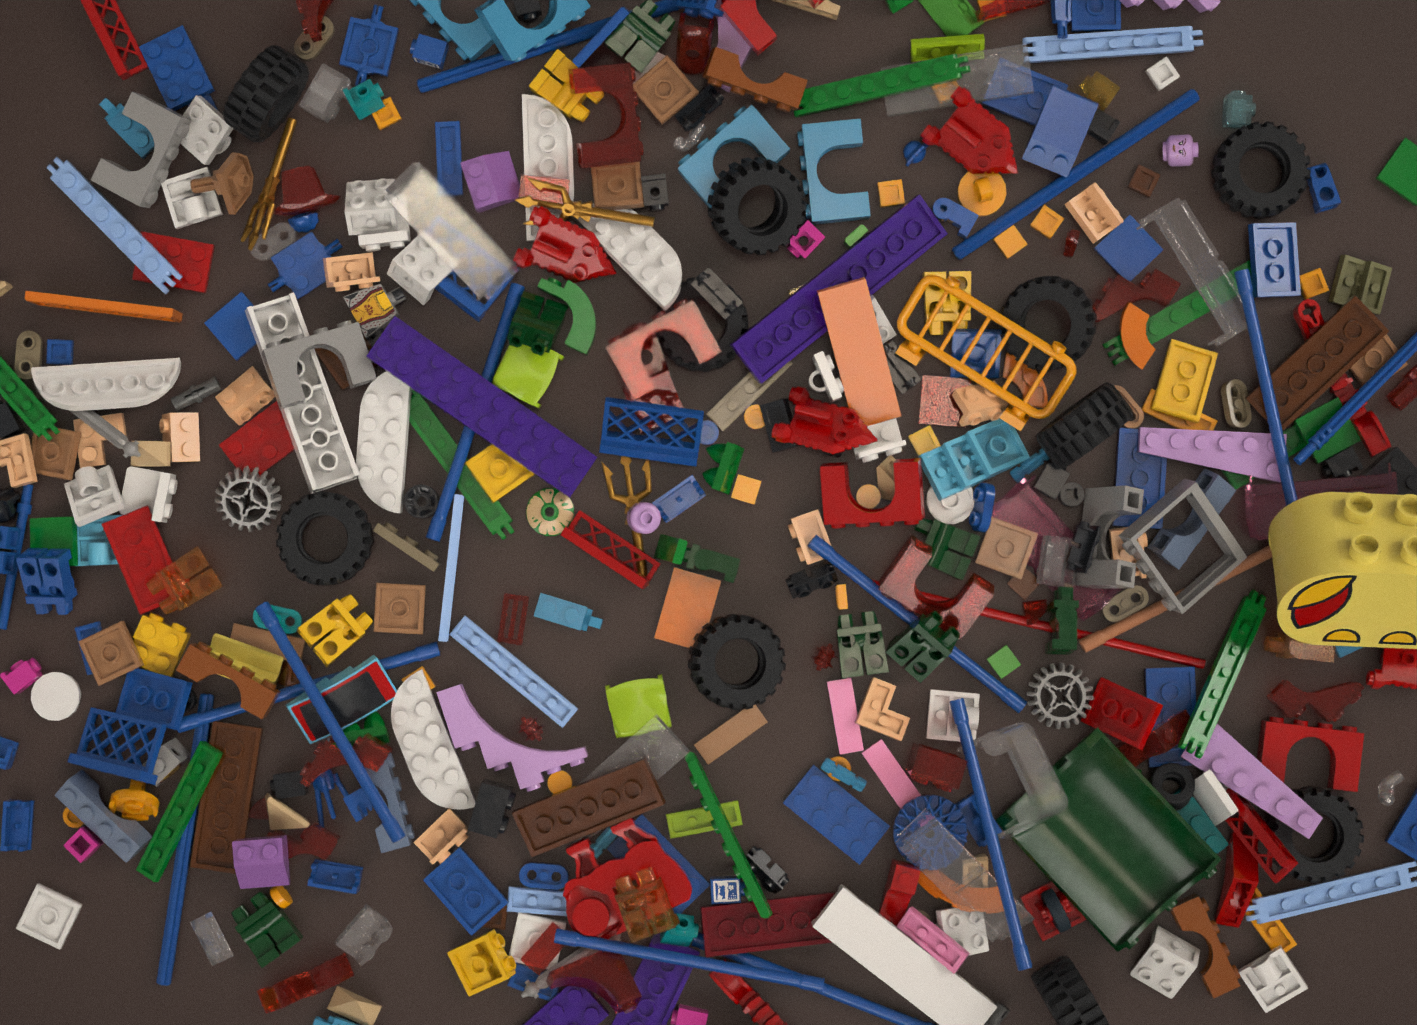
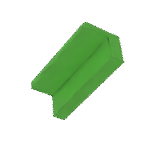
(953, 16)

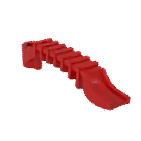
(1364, 422)
(751, 1002)

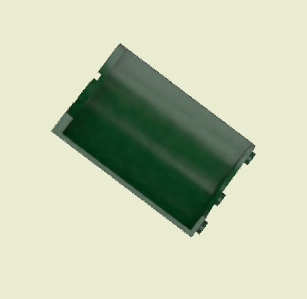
(1116, 845)

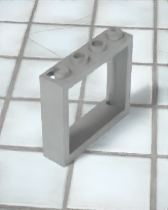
(1209, 578)

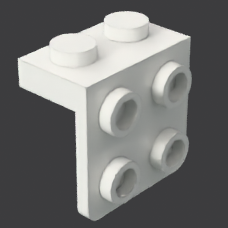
(394, 239)
(149, 488)

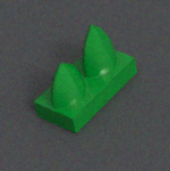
(729, 458)
(373, 725)

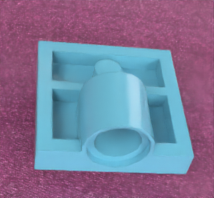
(94, 544)

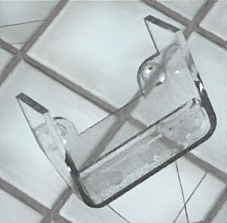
(1044, 790)

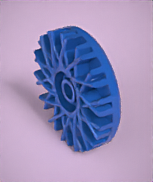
(940, 808)

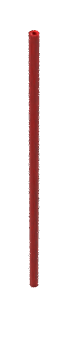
(1114, 642)

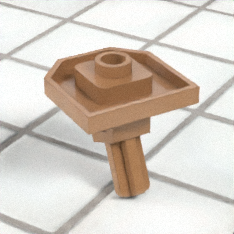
(231, 180)

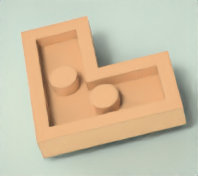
(91, 443)
(18, 457)
(875, 712)

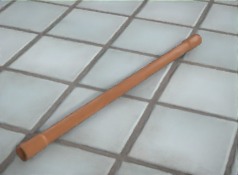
(1101, 636)

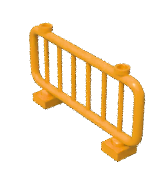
(1013, 415)

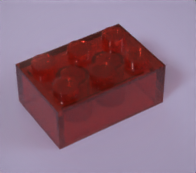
(935, 766)

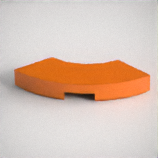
(1134, 336)
(1024, 380)

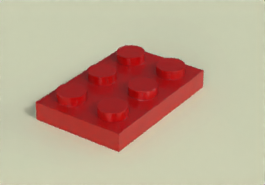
(188, 257)
(260, 441)
(1122, 713)

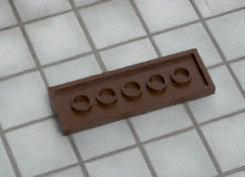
(1321, 360)
(227, 797)
(588, 807)

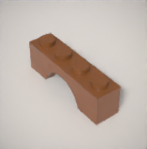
(725, 69)
(256, 695)
(1217, 973)

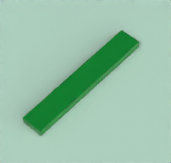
(179, 811)

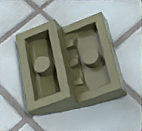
(1360, 278)

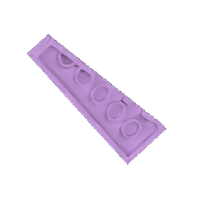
(1223, 450)
(1253, 781)

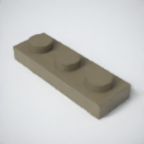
(408, 546)

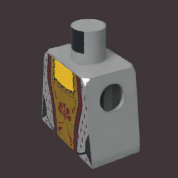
(374, 307)
(168, 762)

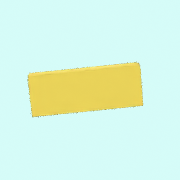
(262, 662)

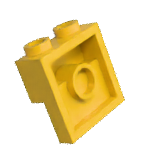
(160, 644)
(482, 962)

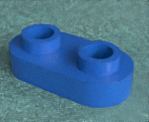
(983, 507)
(544, 876)

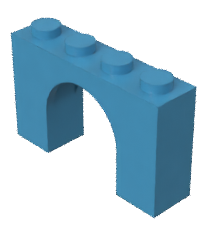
(469, 38)
(516, 40)
(746, 128)
(817, 141)

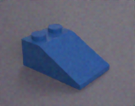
(1060, 131)

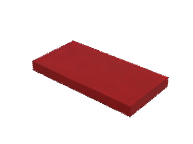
(139, 554)

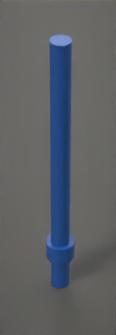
(23, 509)

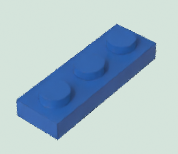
(449, 156)

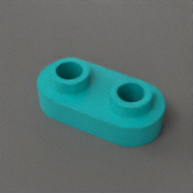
(282, 614)

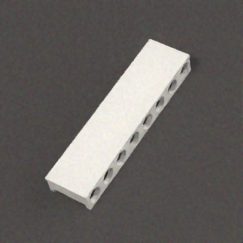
(315, 423)
(901, 962)

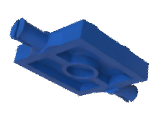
(369, 46)
(302, 265)

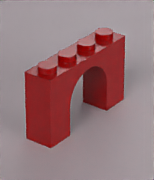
(749, 23)
(842, 508)
(1343, 746)

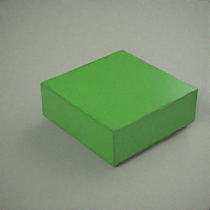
(855, 236)
(1003, 661)

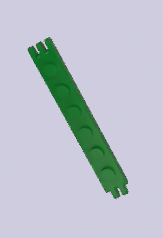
(882, 84)
(1170, 319)
(25, 402)
(444, 449)
(1223, 674)
(730, 845)

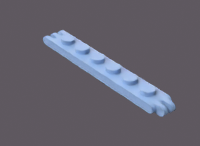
(1113, 44)
(114, 224)
(1332, 893)

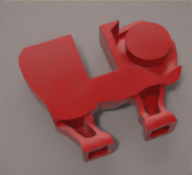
(591, 895)

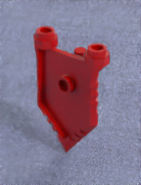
(974, 137)
(564, 249)
(822, 425)
(1397, 668)

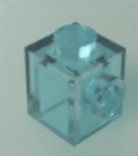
(1238, 109)

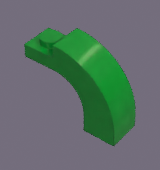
(584, 320)

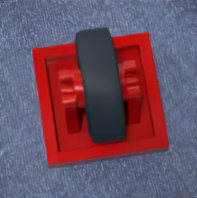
(1051, 910)

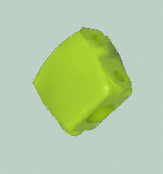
(526, 373)
(636, 703)

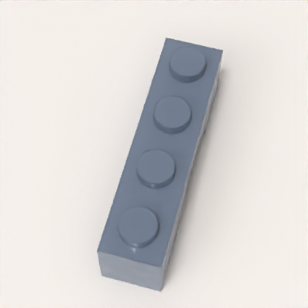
(1177, 543)
(391, 786)
(82, 798)

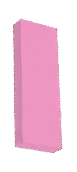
(845, 715)
(890, 773)
(933, 939)

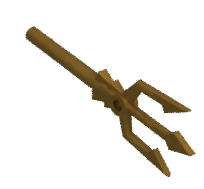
(267, 197)
(579, 209)
(630, 500)

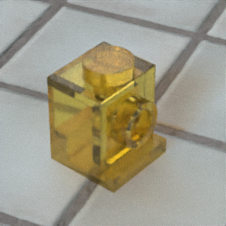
(1099, 89)

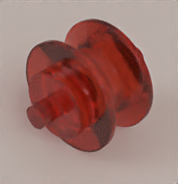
(824, 657)
(531, 728)

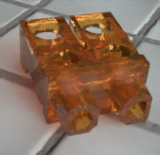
(179, 587)
(1290, 648)
(644, 906)

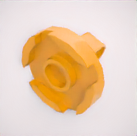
(982, 193)
(134, 802)

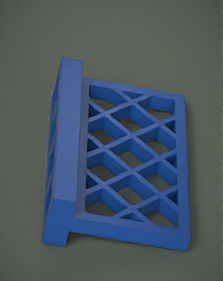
(464, 300)
(649, 445)
(119, 766)

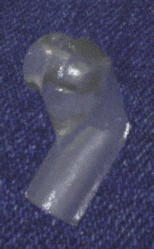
(692, 139)
(1386, 788)

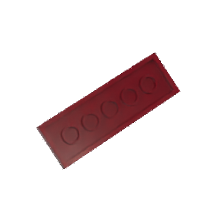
(741, 929)

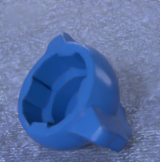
(914, 152)
(304, 222)

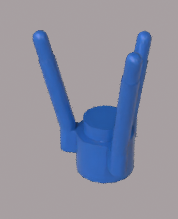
(324, 783)

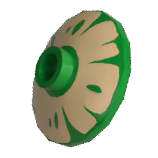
(562, 515)

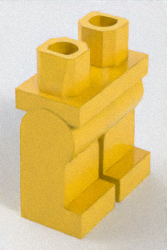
(558, 94)
(951, 307)
(343, 628)

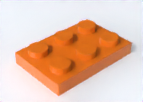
(686, 607)

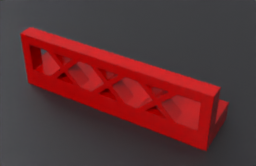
(108, 40)
(606, 557)
(1261, 832)

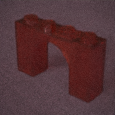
(624, 144)
(683, 320)
(900, 584)

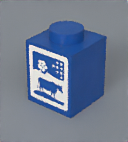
(429, 51)
(726, 889)

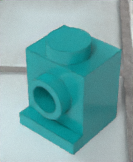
(365, 98)
(683, 933)

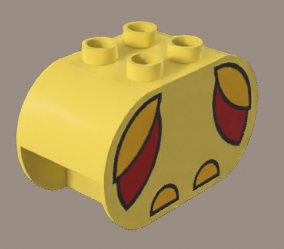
(1347, 569)

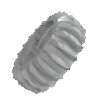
(257, 500)
(1067, 687)

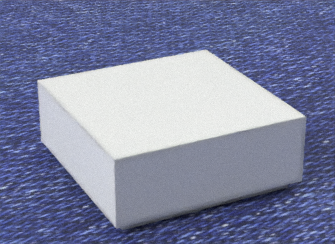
(1162, 73)

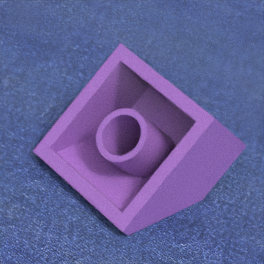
(491, 180)
(261, 861)

